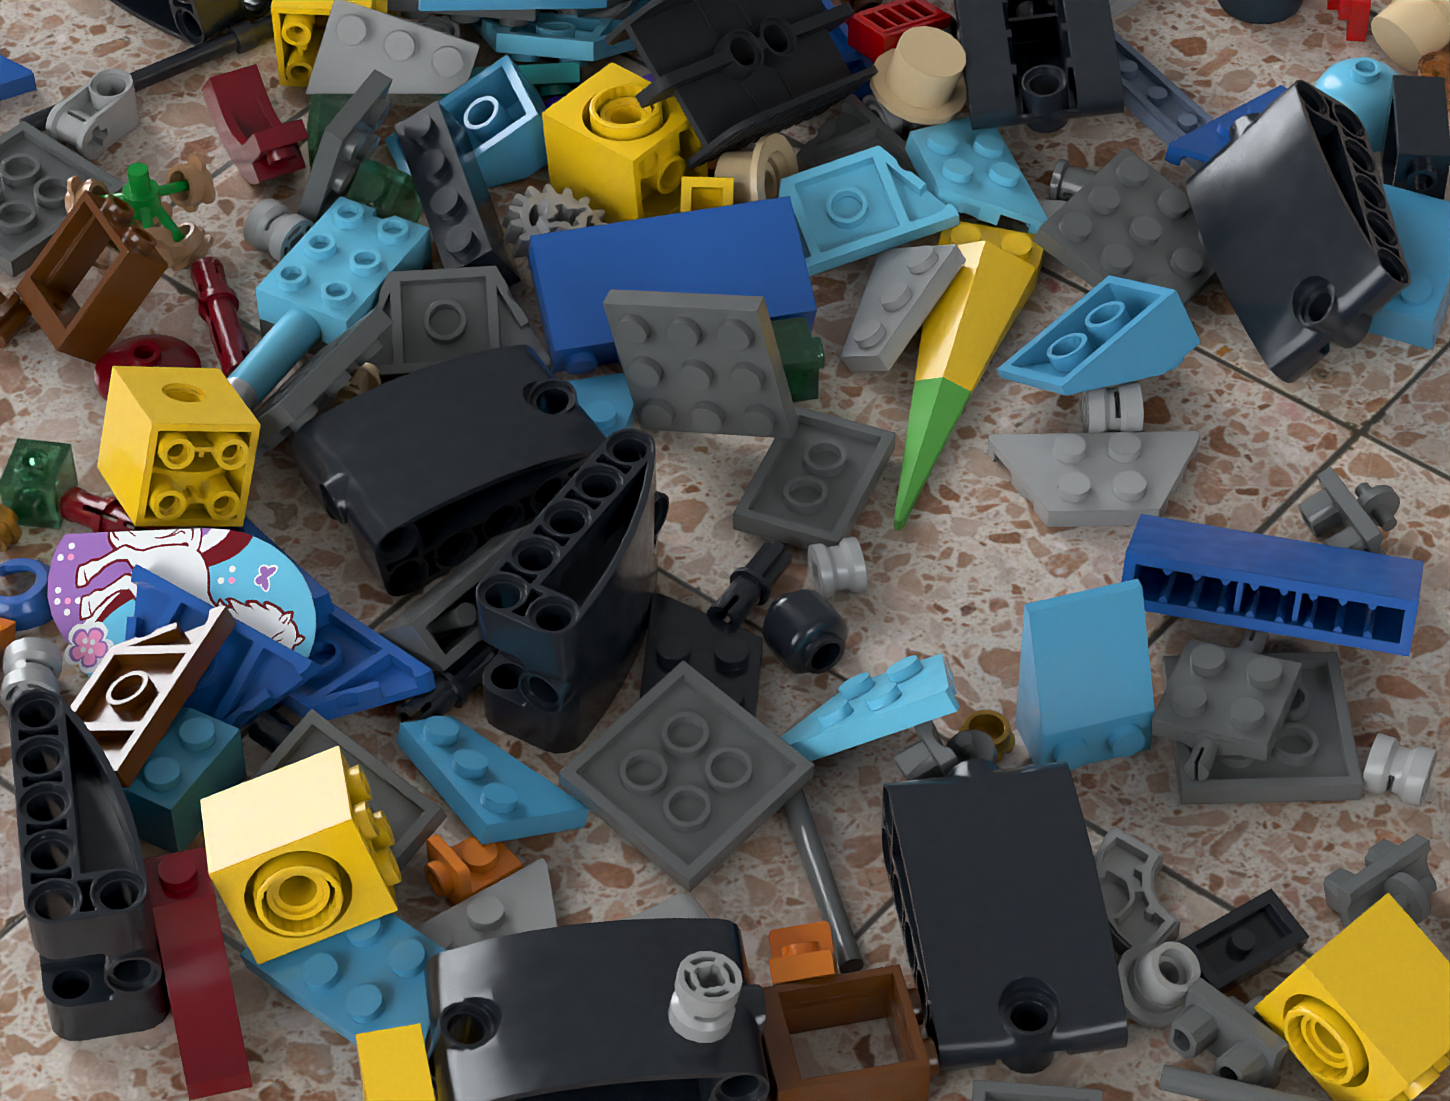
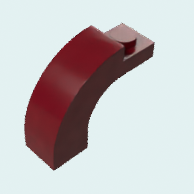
(250, 128)

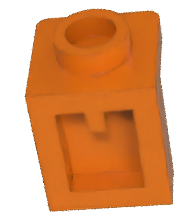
(467, 866)
(802, 953)

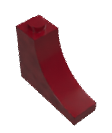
(197, 973)

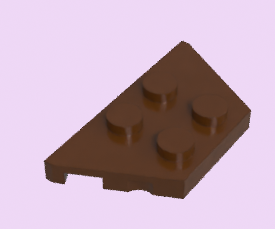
(144, 687)

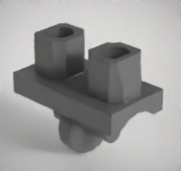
(1358, 517)
(932, 759)
(1390, 869)
(1230, 1031)

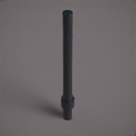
(239, 38)

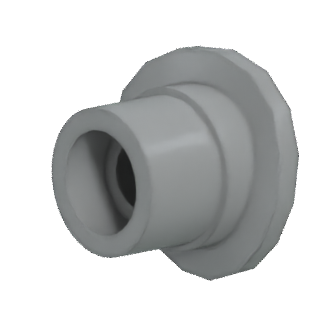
(1156, 981)

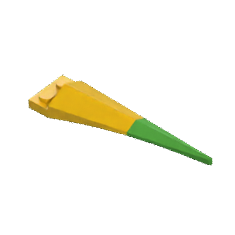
(961, 341)

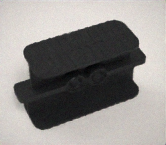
(741, 65)

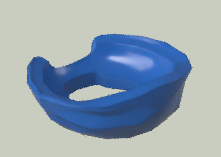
(32, 607)

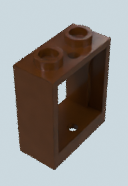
(68, 257)
(839, 1002)

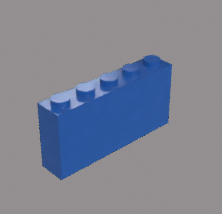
(703, 251)
(1275, 584)

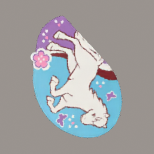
(95, 595)

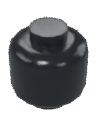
(805, 632)

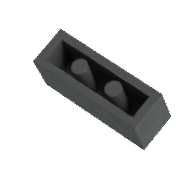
(445, 619)

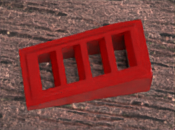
(882, 26)

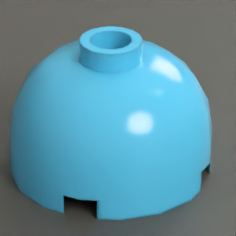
(1365, 89)

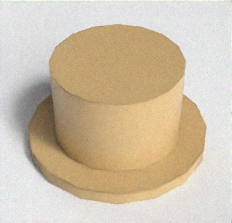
(1412, 30)
(922, 77)
(758, 170)

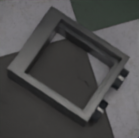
(1417, 136)

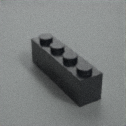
(454, 192)

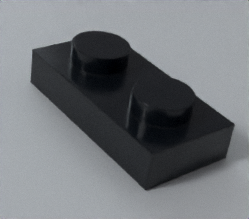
(1246, 941)

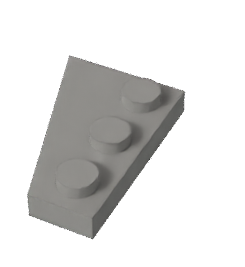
(407, 52)
(896, 303)

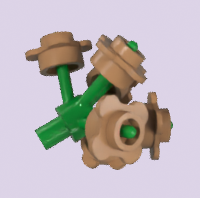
(187, 188)

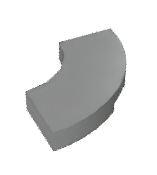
(1127, 884)

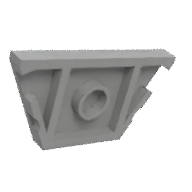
(1096, 475)
(505, 908)

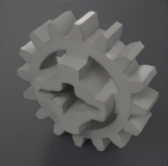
(547, 214)

